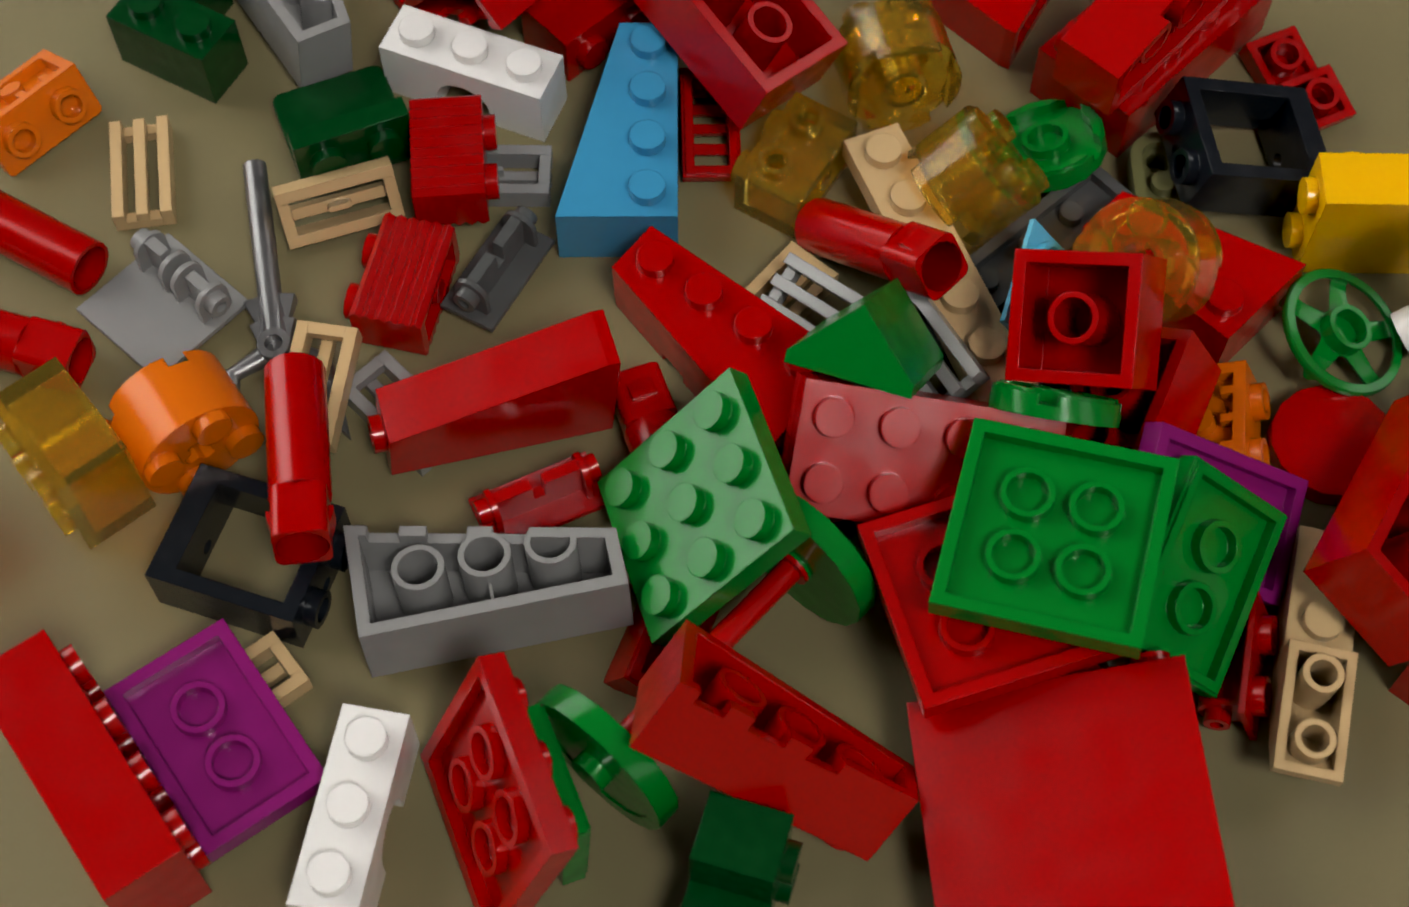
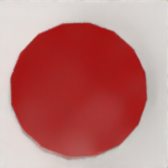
(1323, 439)

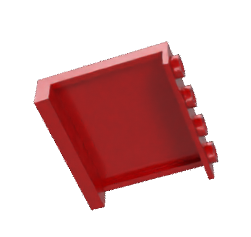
(1073, 794)

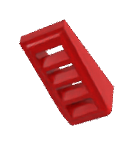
(692, 88)

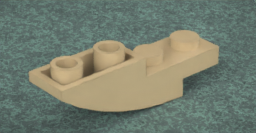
(1311, 677)

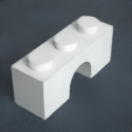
(515, 80)
(360, 783)

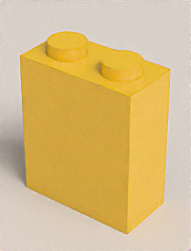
(1352, 214)

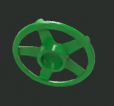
(1342, 332)

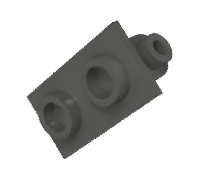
(499, 270)

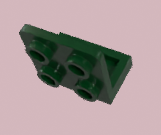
(343, 122)

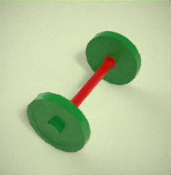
(819, 574)

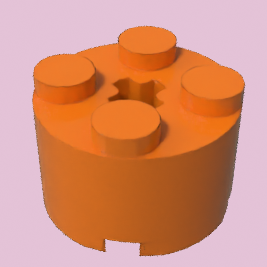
(183, 418)

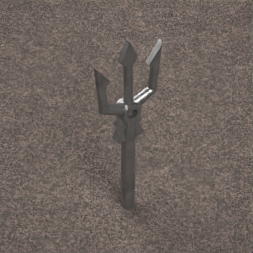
(271, 309)

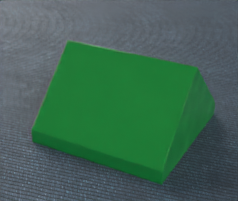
(873, 344)

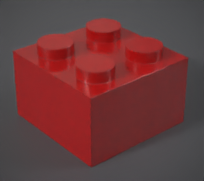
(1086, 318)

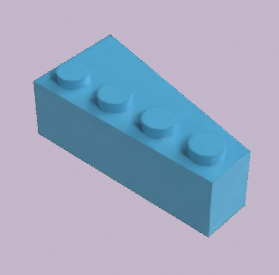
(627, 153)

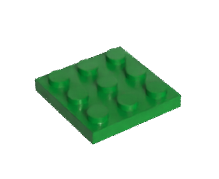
(702, 507)
(1055, 537)

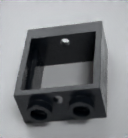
(1284, 127)
(191, 538)

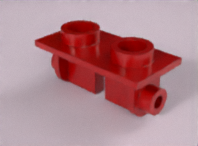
(542, 497)
(1245, 689)

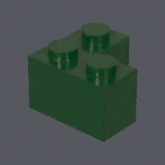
(181, 42)
(742, 856)

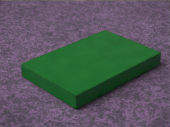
(1209, 571)

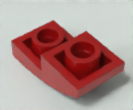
(1286, 61)

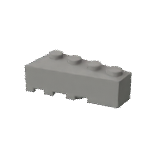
(306, 36)
(480, 591)

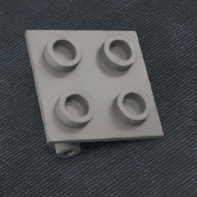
(162, 301)

